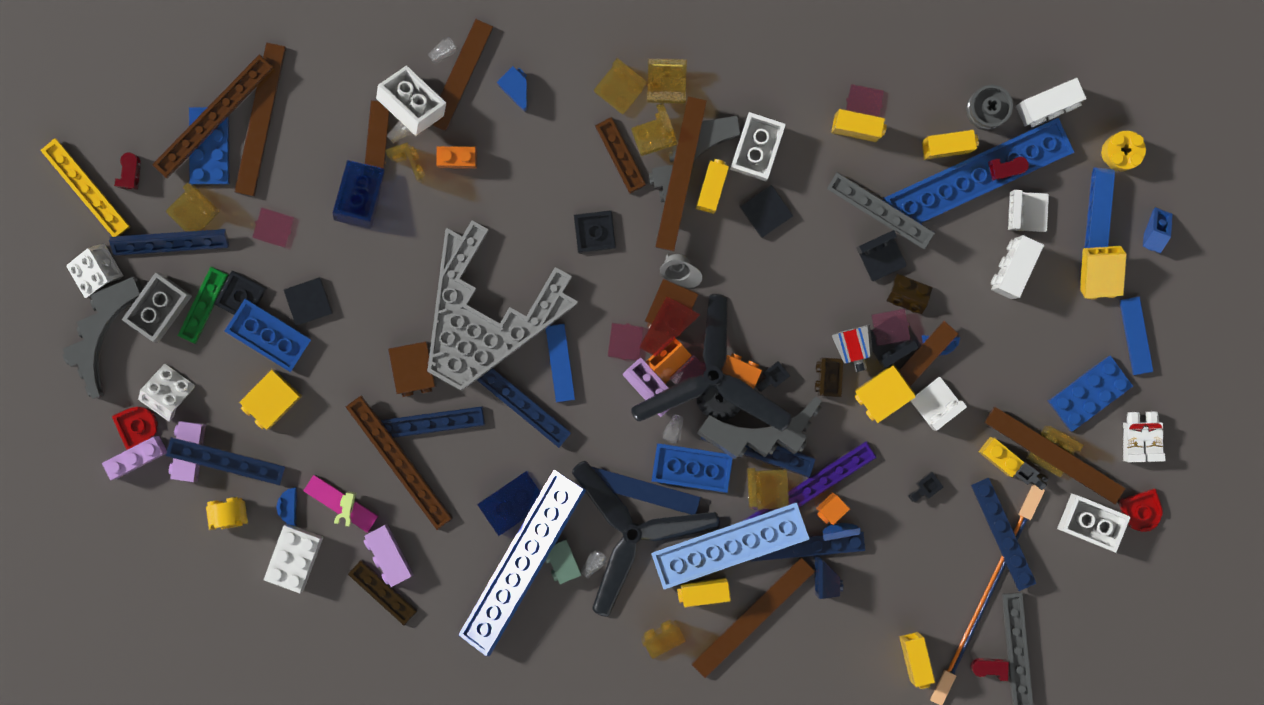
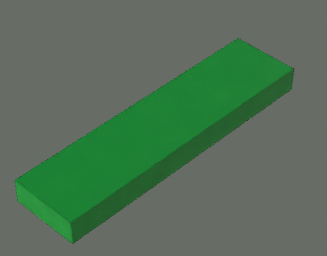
(203, 305)

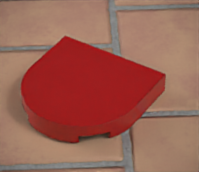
(135, 425)
(1143, 509)

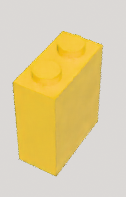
(858, 125)
(950, 144)
(712, 186)
(1103, 272)
(884, 394)
(269, 400)
(704, 592)
(917, 660)

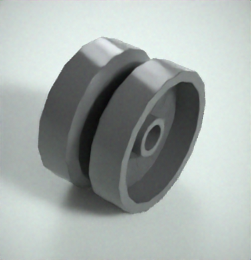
(997, 99)

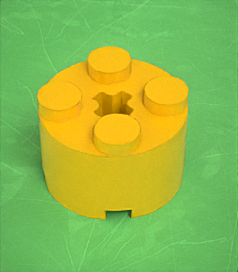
(1117, 159)
(226, 514)

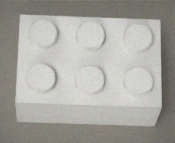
(411, 100)
(1051, 103)
(757, 146)
(1016, 267)
(1093, 522)
(293, 558)

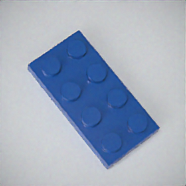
(211, 159)
(267, 335)
(1090, 393)
(692, 468)

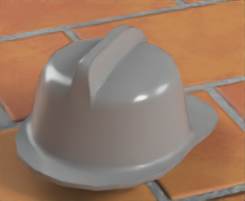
(680, 271)

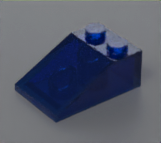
(358, 194)
(510, 503)

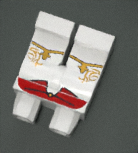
(1143, 439)

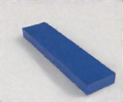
(1136, 335)
(560, 363)

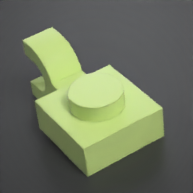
(347, 503)

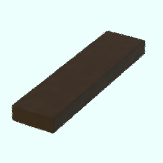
(382, 593)

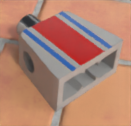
(855, 346)

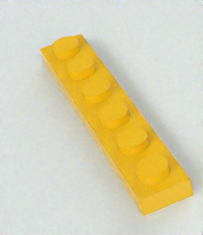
(85, 188)

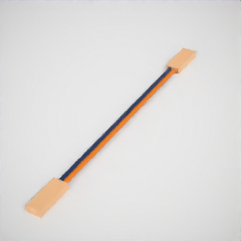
(947, 678)

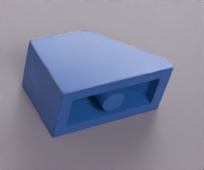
(515, 86)
(1158, 230)

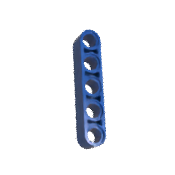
(1100, 207)

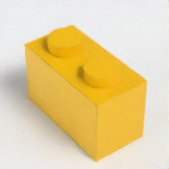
(1001, 457)

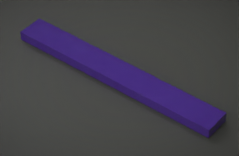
(827, 477)

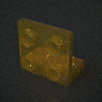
(666, 81)
(620, 86)
(655, 134)
(400, 153)
(192, 209)
(1061, 440)
(767, 489)
(663, 639)

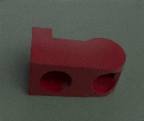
(1003, 170)
(130, 172)
(987, 666)

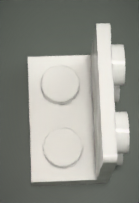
(1028, 211)
(94, 269)
(165, 392)
(937, 404)

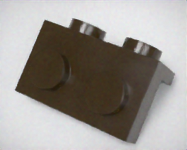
(909, 294)
(830, 377)

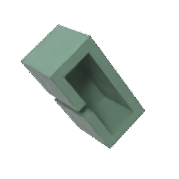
(563, 562)

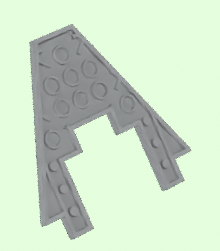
(468, 342)

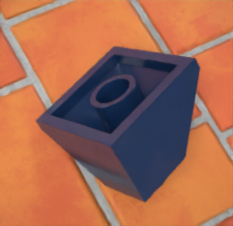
(826, 580)

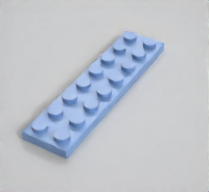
(730, 546)

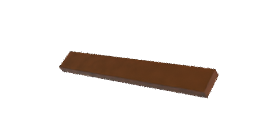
(213, 116)
(260, 122)
(681, 174)
(1054, 455)
(399, 462)
(752, 617)

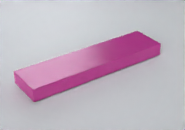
(332, 497)

